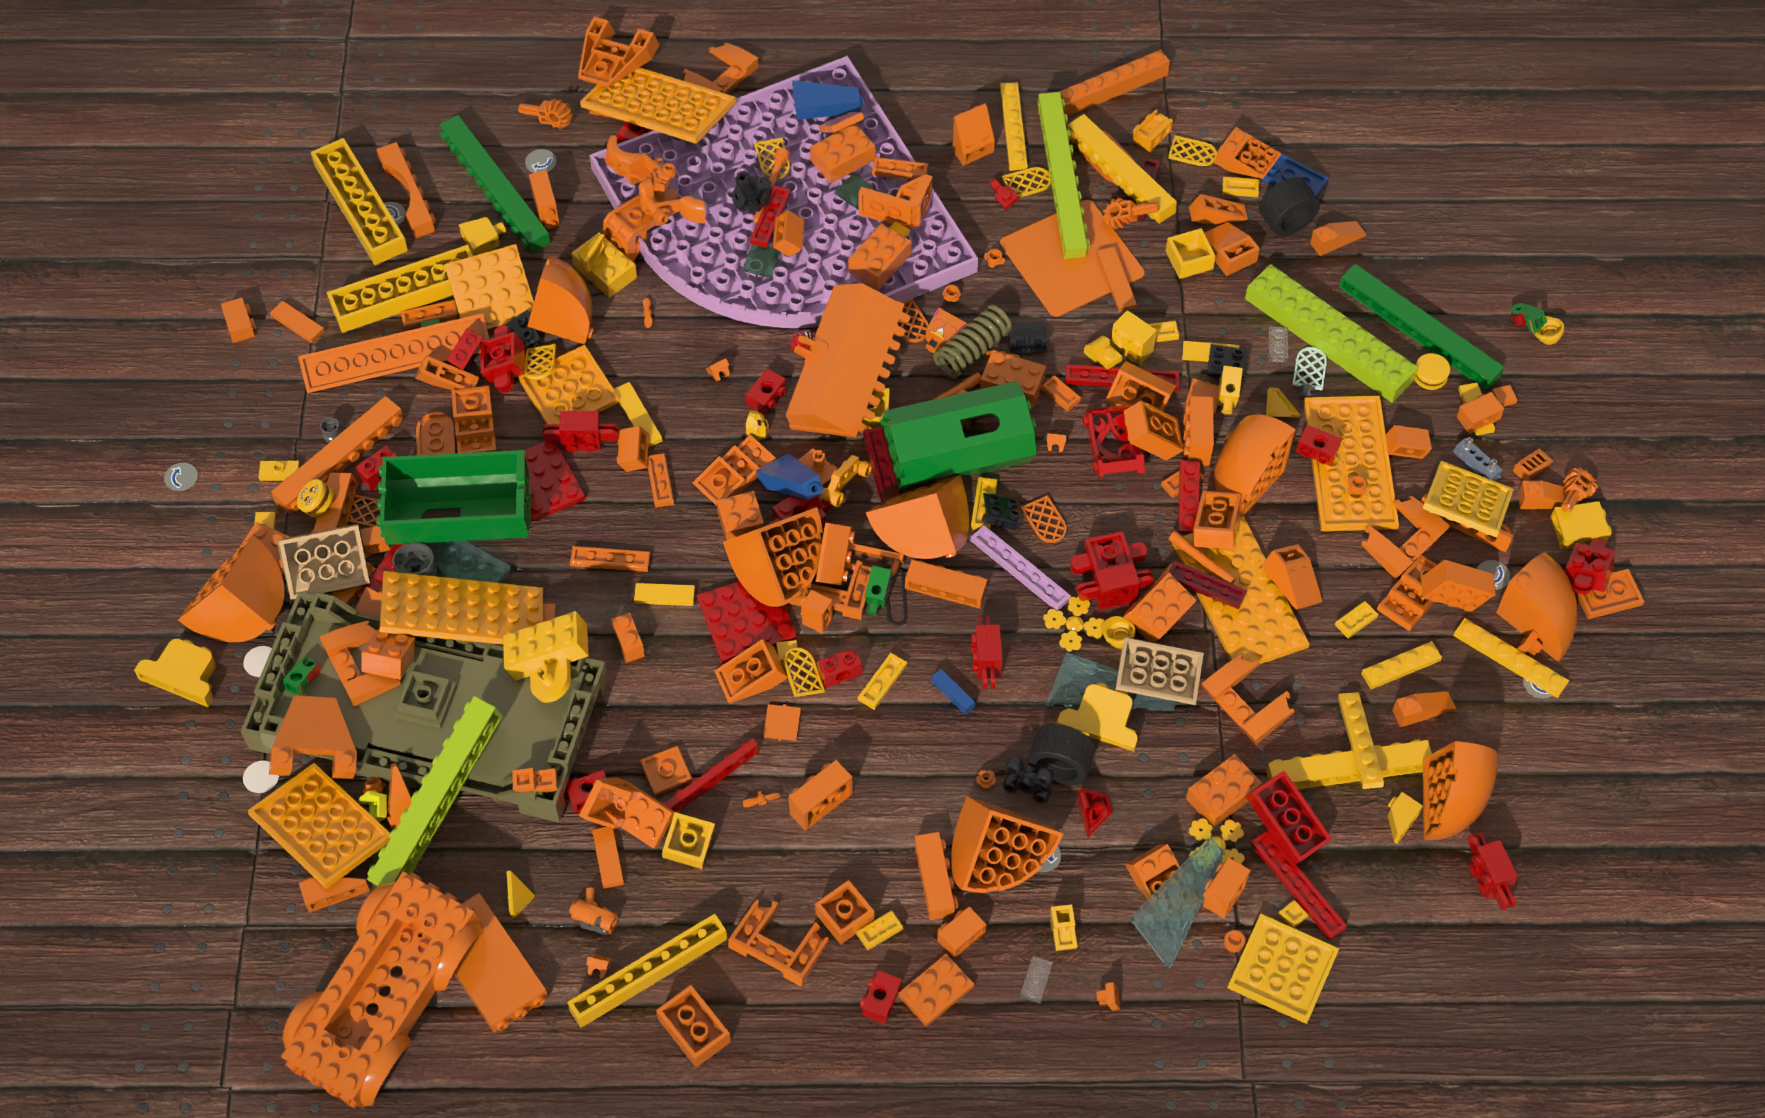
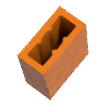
(544, 199)

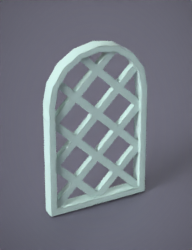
(1310, 349)

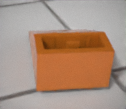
(972, 135)
(1246, 155)
(1232, 248)
(1293, 575)
(1153, 869)

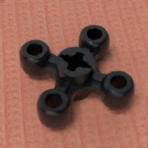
(1028, 779)

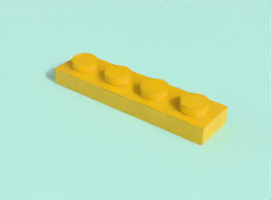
(1401, 665)

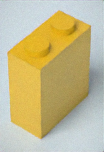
(1580, 525)

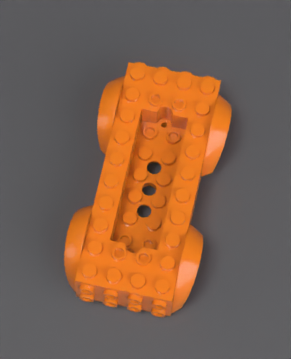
(331, 1033)

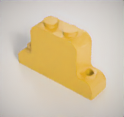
(181, 670)
(1103, 716)

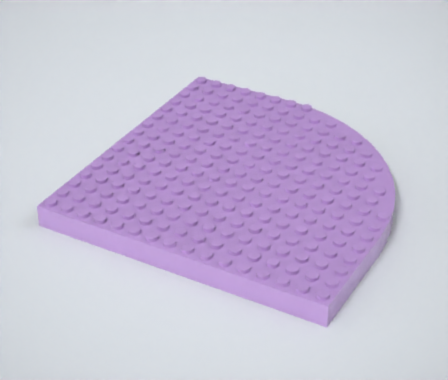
(709, 258)

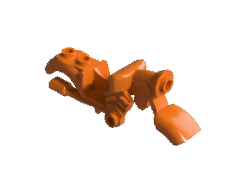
(653, 185)

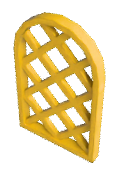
(771, 152)
(1192, 161)
(1026, 171)
(539, 375)
(812, 663)

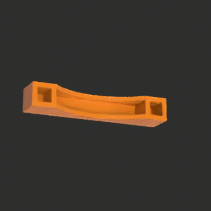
(393, 163)

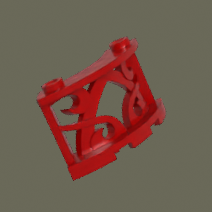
(1124, 463)

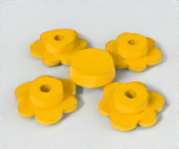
(1074, 624)
(1226, 829)

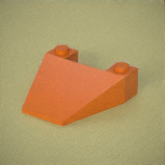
(608, 61)
(314, 728)

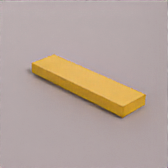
(636, 412)

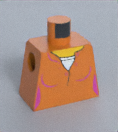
(942, 329)

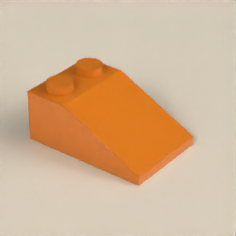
(751, 672)

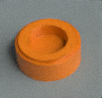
(1234, 941)

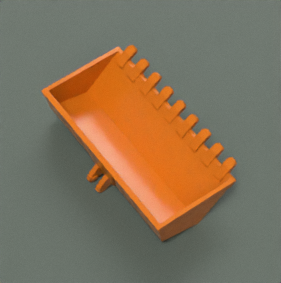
(846, 361)

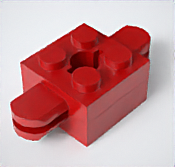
(502, 358)
(580, 431)
(792, 505)
(1105, 549)
(1590, 566)
(1115, 586)
(986, 652)
(1492, 870)

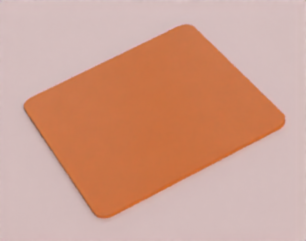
(1072, 281)

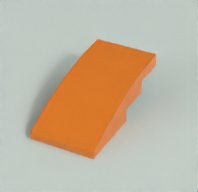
(473, 420)
(734, 471)
(1405, 600)

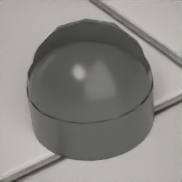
(1305, 390)

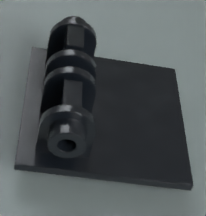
(526, 334)
(1028, 338)
(1226, 356)
(1002, 509)

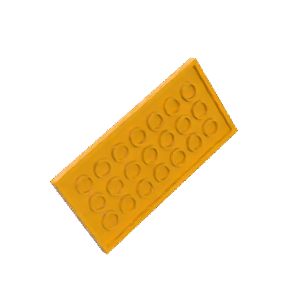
(661, 104)
(1361, 454)
(457, 607)
(1265, 622)

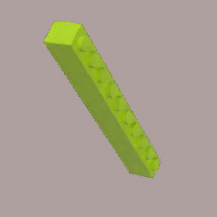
(1062, 175)

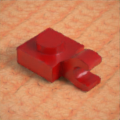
(1005, 196)

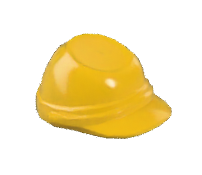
(1551, 331)
(1116, 629)

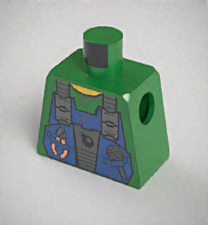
(878, 589)

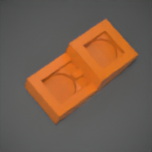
(526, 780)

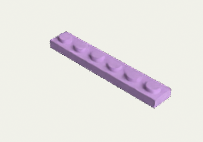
(1020, 568)

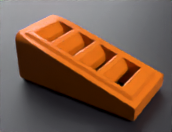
(1526, 475)

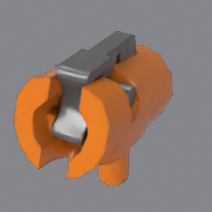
(592, 916)

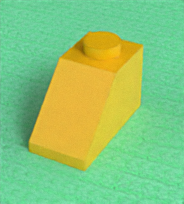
(1402, 815)

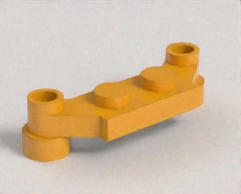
(842, 477)

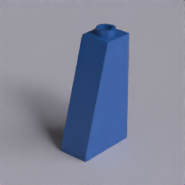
(824, 100)
(790, 478)

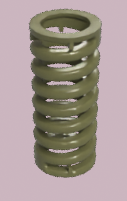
(980, 324)

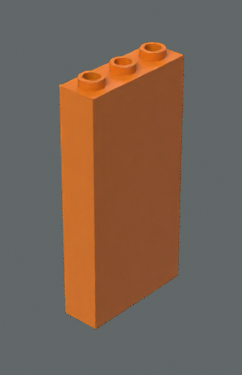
(497, 973)

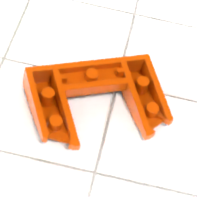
(741, 64)
(1396, 559)
(849, 602)
(358, 686)
(1255, 725)
(795, 966)

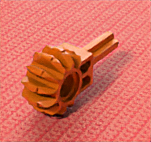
(549, 112)
(1127, 211)
(1578, 486)

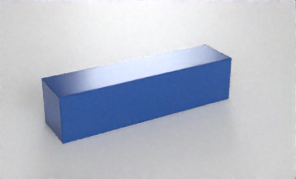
(953, 691)

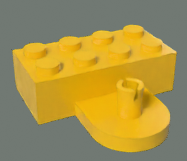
(546, 654)

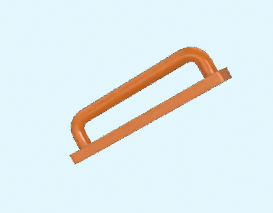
(1502, 541)
(896, 558)

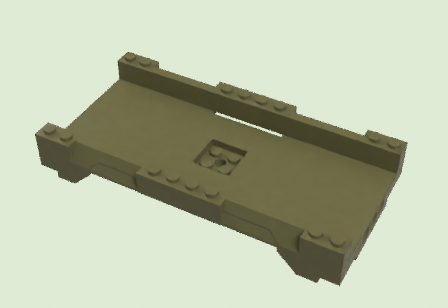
(451, 675)

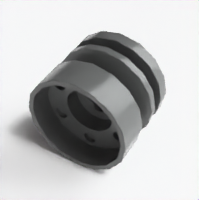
(414, 559)

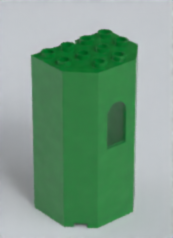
(930, 443)
(485, 485)

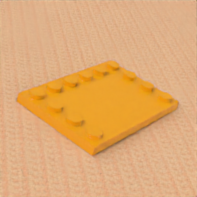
(320, 825)

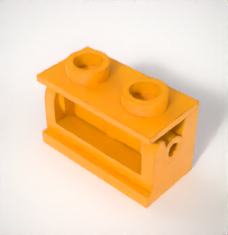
(1152, 131)

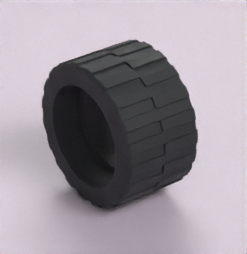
(1289, 206)
(1064, 751)

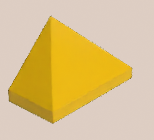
(591, 252)
(1279, 405)
(518, 895)

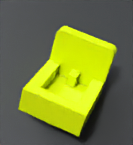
(377, 804)

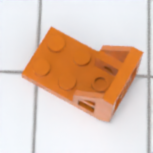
(891, 208)
(624, 226)
(623, 805)

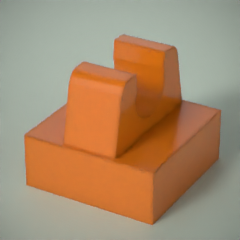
(721, 366)
(1057, 439)
(1530, 644)
(598, 962)
(1109, 996)

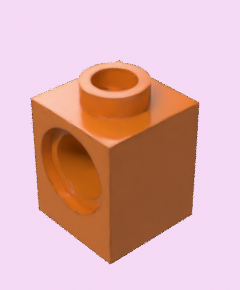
(373, 541)

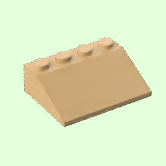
(323, 561)
(1159, 671)

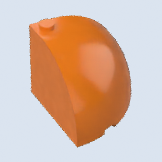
(562, 303)
(1253, 458)
(925, 520)
(778, 558)
(238, 597)
(1542, 601)
(1456, 787)
(998, 847)

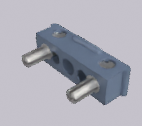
(1477, 460)

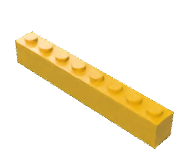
(1120, 167)
(1341, 766)
(647, 970)

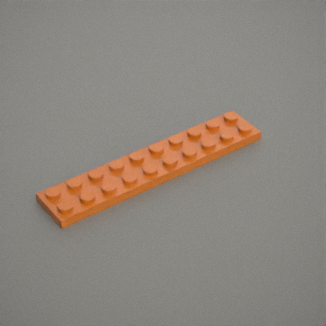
(386, 354)

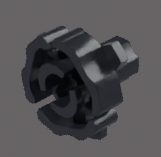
(751, 190)

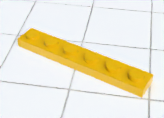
(1013, 126)
(1511, 658)
(1360, 740)

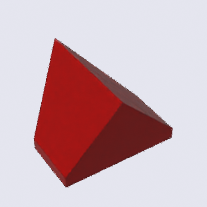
(1093, 808)

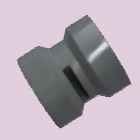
(330, 428)

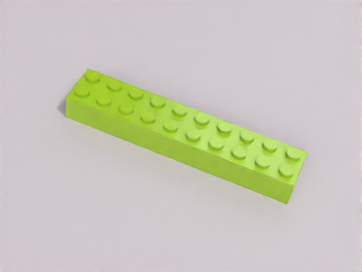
(1332, 333)
(437, 792)

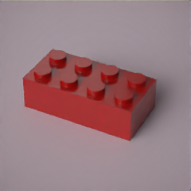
(1288, 817)

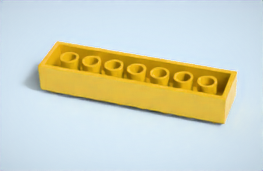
(359, 201)
(394, 291)

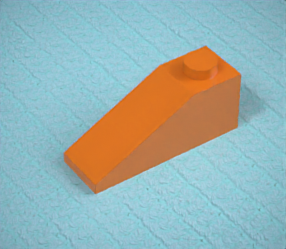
(1215, 210)
(1335, 236)
(444, 375)
(1540, 495)
(1422, 707)
(398, 797)
(318, 897)

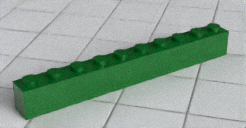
(495, 184)
(1421, 327)

